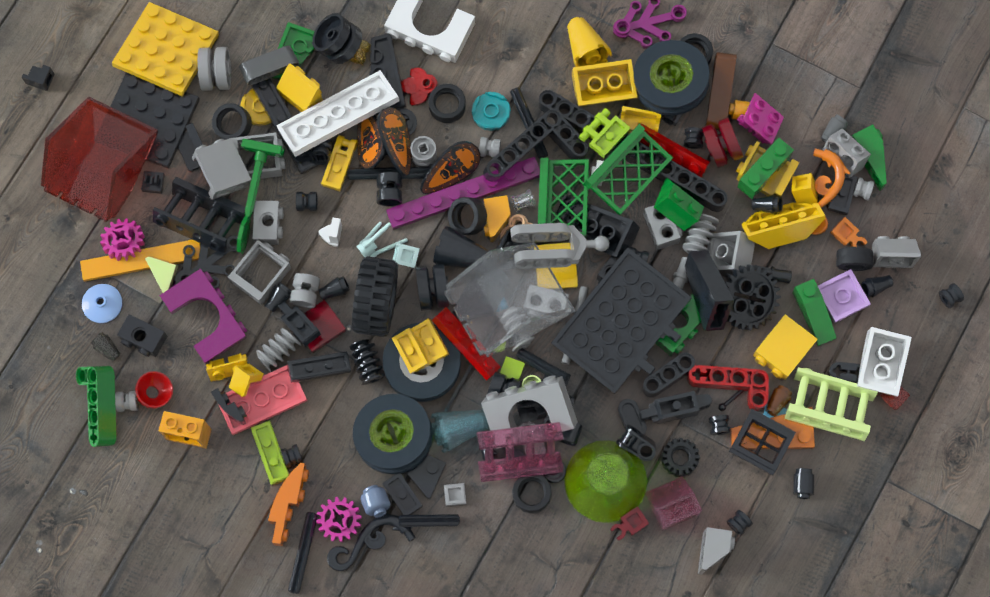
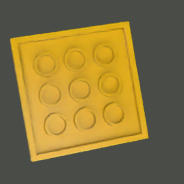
(164, 48)

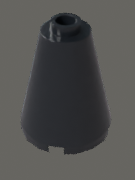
(457, 249)

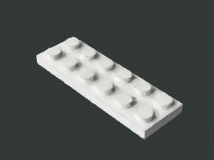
(337, 113)

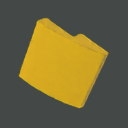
(420, 346)

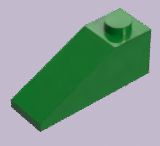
(871, 140)
(814, 311)

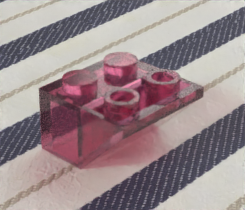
(673, 503)

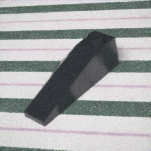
(618, 229)

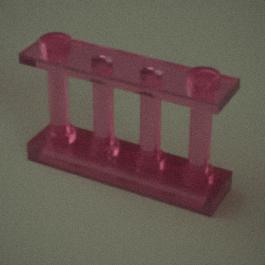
(520, 466)

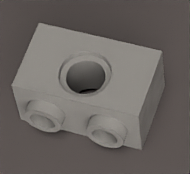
(264, 211)

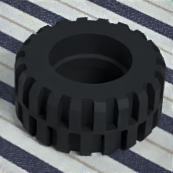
(375, 296)

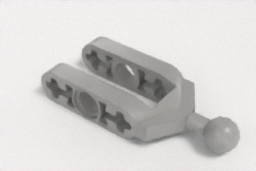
(550, 233)

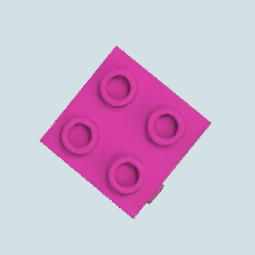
(761, 119)

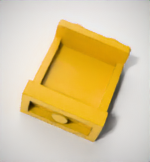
(778, 181)
(784, 347)

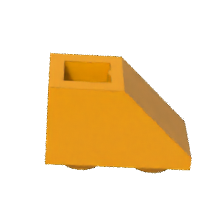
(497, 216)

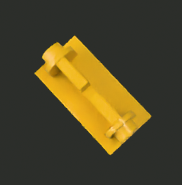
(219, 370)

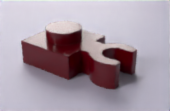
(632, 522)

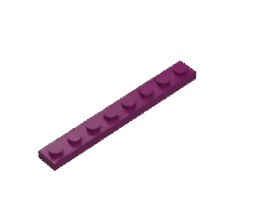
(474, 188)

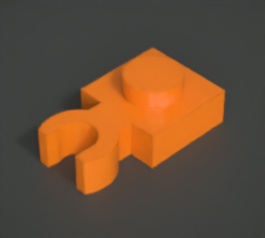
(846, 233)

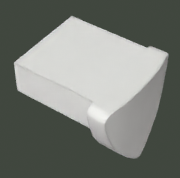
(332, 232)

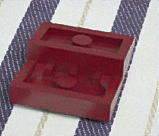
(326, 322)

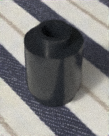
(803, 483)

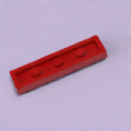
(680, 154)
(458, 336)

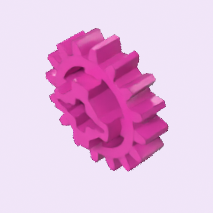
(122, 240)
(347, 514)

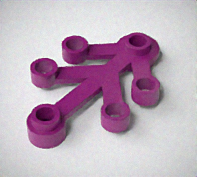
(647, 22)

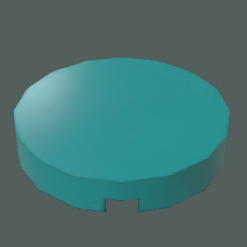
(491, 111)

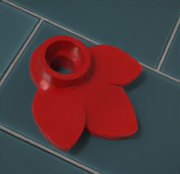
(416, 85)

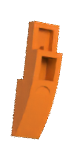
(288, 495)

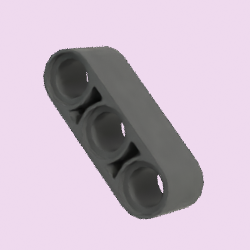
(268, 65)

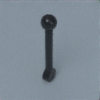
(722, 406)

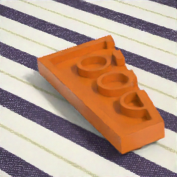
(802, 439)

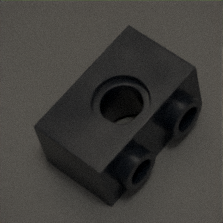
(133, 327)

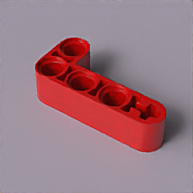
(729, 384)

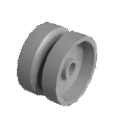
(214, 68)

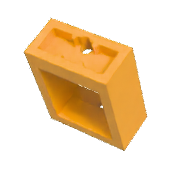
(177, 427)

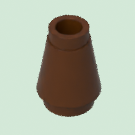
(779, 399)

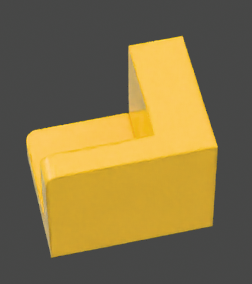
(804, 189)
(242, 377)

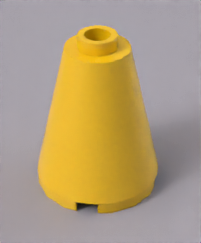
(586, 44)

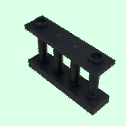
(199, 198)

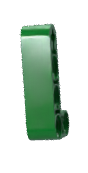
(101, 403)

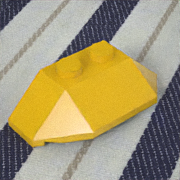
(790, 225)

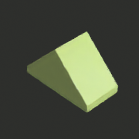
(163, 272)

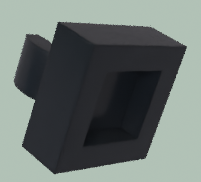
(152, 182)

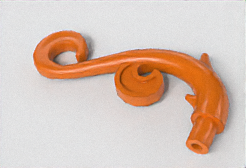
(821, 182)

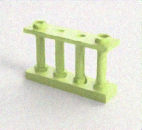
(817, 417)

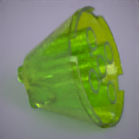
(605, 481)

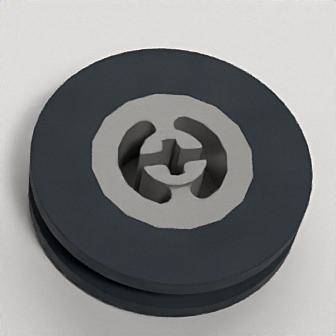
(426, 387)

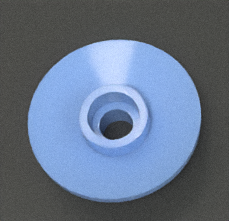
(108, 310)

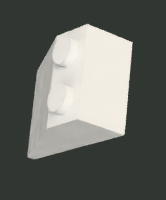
(883, 361)

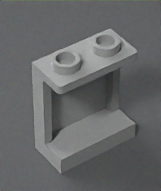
(222, 167)

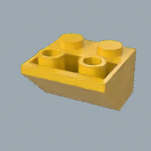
(299, 89)

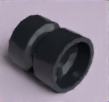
(389, 186)
(500, 383)

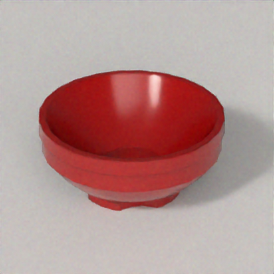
(158, 381)

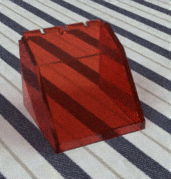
(96, 158)

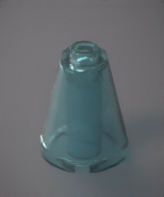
(457, 427)

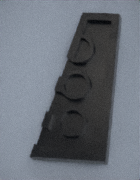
(384, 59)

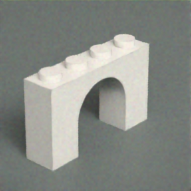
(446, 44)

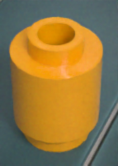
(737, 108)

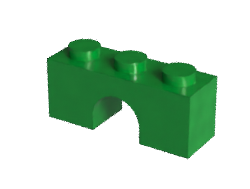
(765, 167)
(693, 320)

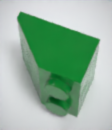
(678, 205)

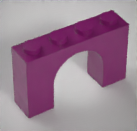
(199, 287)

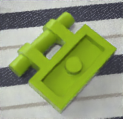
(608, 137)

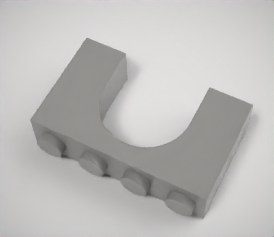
(549, 393)

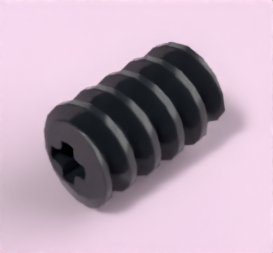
(366, 362)

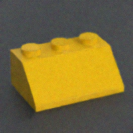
(604, 82)

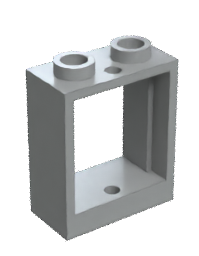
(271, 138)
(236, 279)

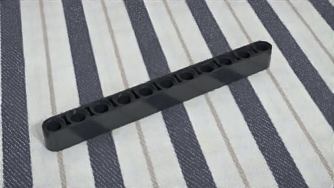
(677, 171)

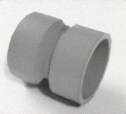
(423, 156)
(304, 297)

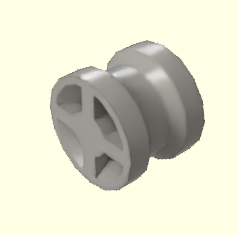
(863, 188)

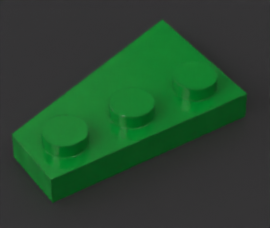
(300, 40)

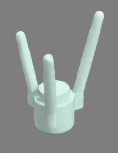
(367, 245)

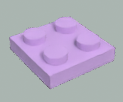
(843, 296)

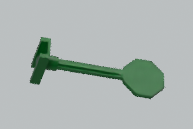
(262, 150)

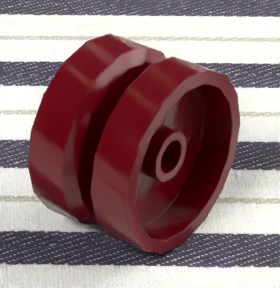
(722, 142)

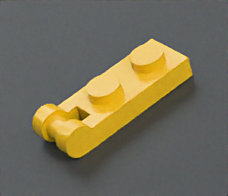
(339, 163)

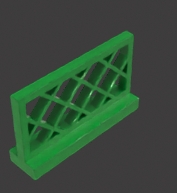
(615, 158)
(546, 192)

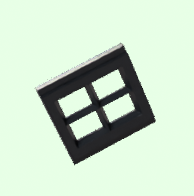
(753, 457)

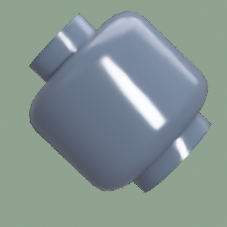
(375, 501)

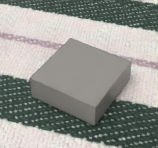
(455, 494)

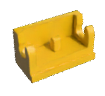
(635, 116)

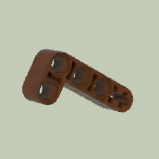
(721, 88)

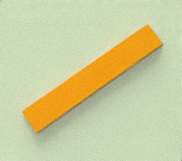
(106, 267)

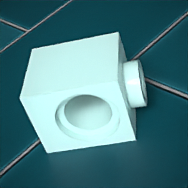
(405, 255)

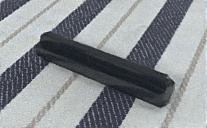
(540, 364)
(428, 520)

